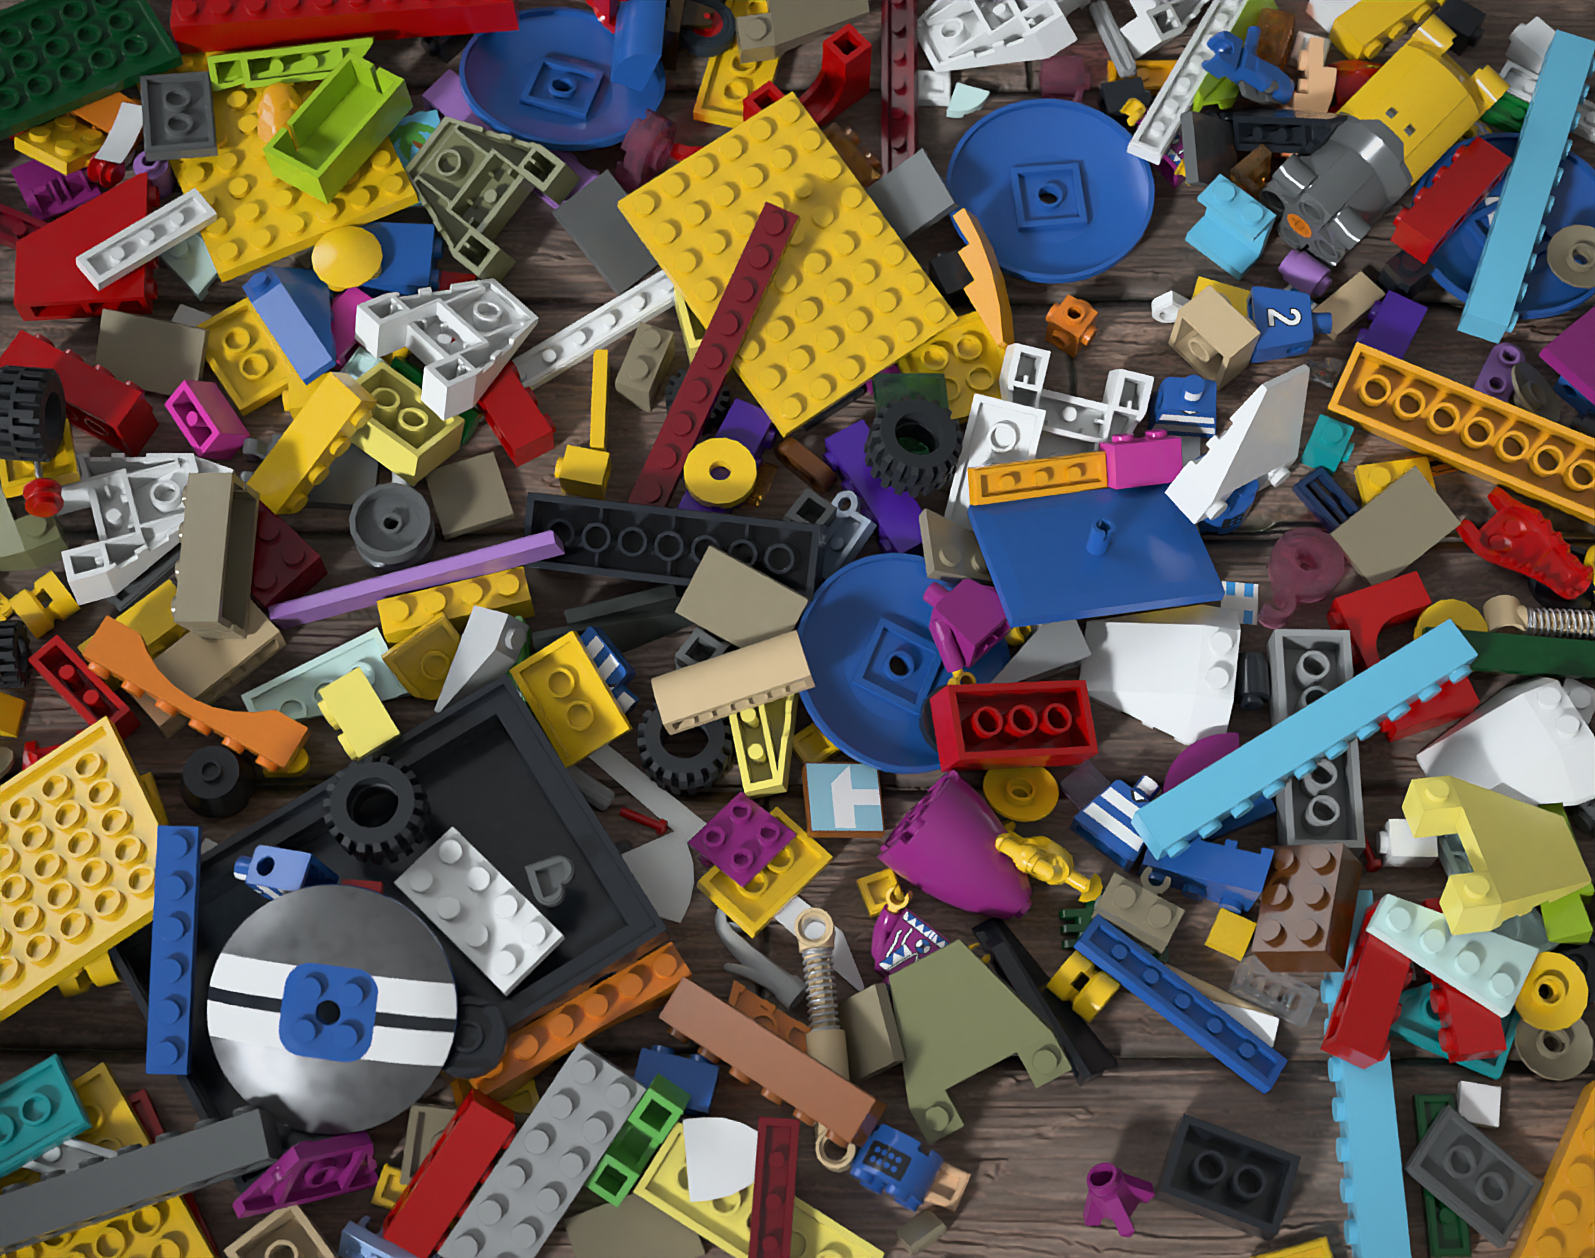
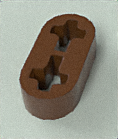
(805, 465)

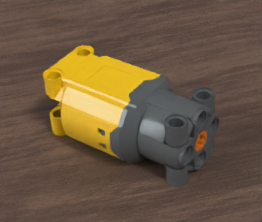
(1385, 145)

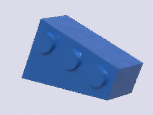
(1213, 873)

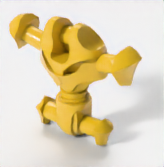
(1046, 861)

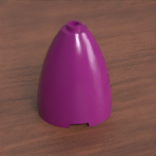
(952, 854)

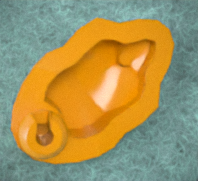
(275, 108)

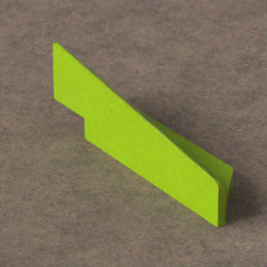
(282, 63)
(1223, 90)
(1566, 917)

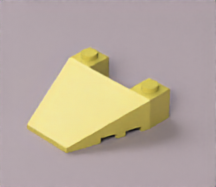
(1513, 847)

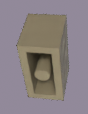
(645, 366)

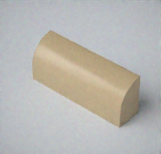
(211, 666)
(732, 682)

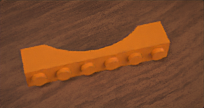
(266, 734)
(622, 996)

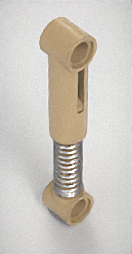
(1508, 616)
(826, 1040)

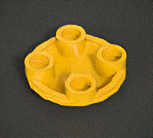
(347, 258)

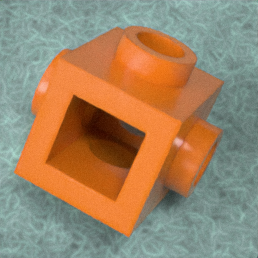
(1071, 325)

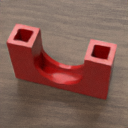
(839, 84)
(1384, 607)

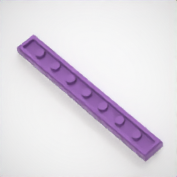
(417, 578)

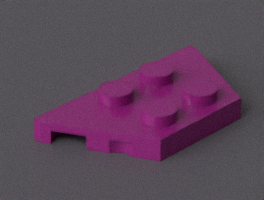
(312, 1173)

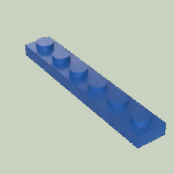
(173, 950)
(1181, 1004)

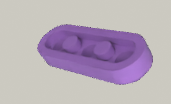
(1498, 371)

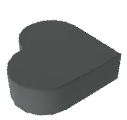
(550, 879)

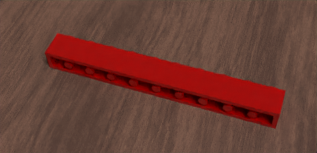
(259, 24)

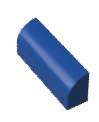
(637, 42)

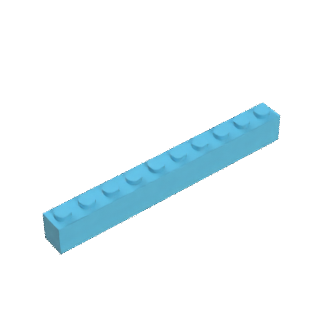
(1527, 188)
(1304, 739)
(1368, 1139)

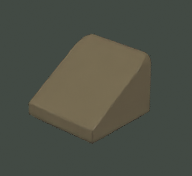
(921, 1232)

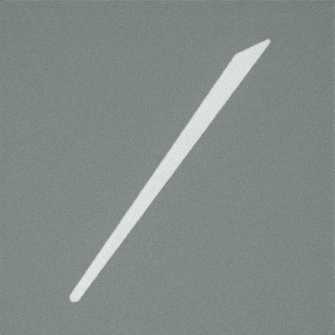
(680, 817)

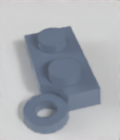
(845, 534)

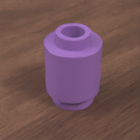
(159, 173)
(1305, 273)

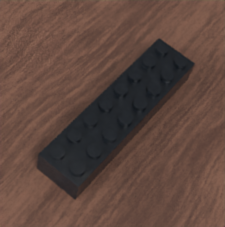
(670, 542)

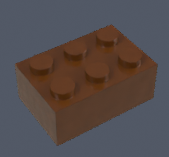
(1307, 908)

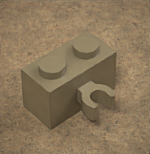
(1140, 910)

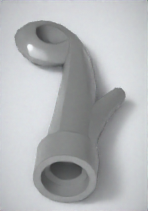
(757, 967)

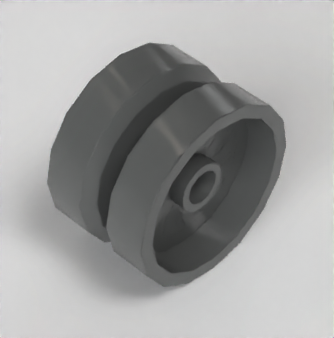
(393, 528)

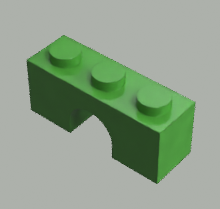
(637, 1140)

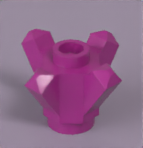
(1114, 1197)

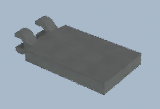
(347, 479)

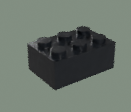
(1227, 1177)

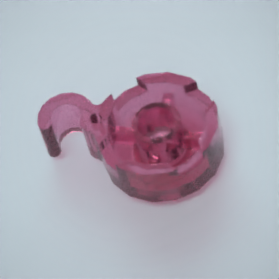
(647, 148)
(1292, 583)

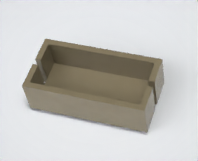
(216, 556)

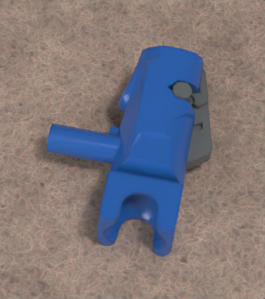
(1242, 66)

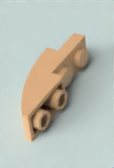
(1317, 82)

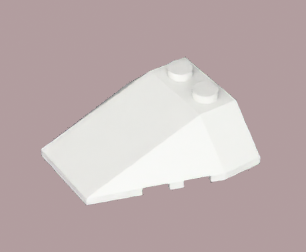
(1167, 668)
(1521, 745)

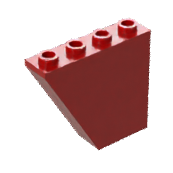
(46, 270)

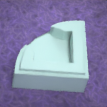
(966, 100)

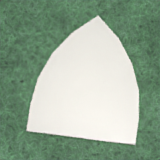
(664, 873)
(718, 1157)

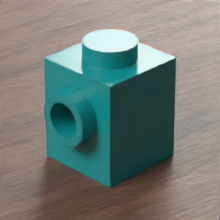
(1328, 444)

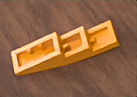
(988, 289)

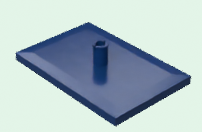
(1093, 554)

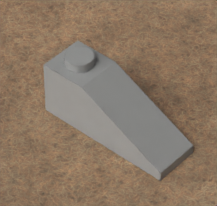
(1047, 652)
(484, 654)

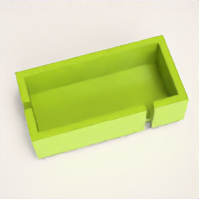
(338, 127)

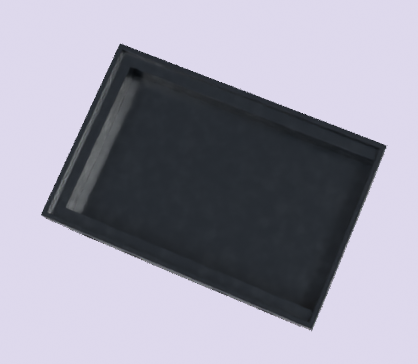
(511, 800)

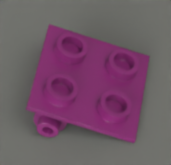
(50, 191)
(741, 839)

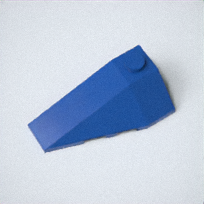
(297, 315)

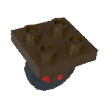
(699, 27)

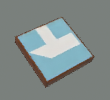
(842, 800)

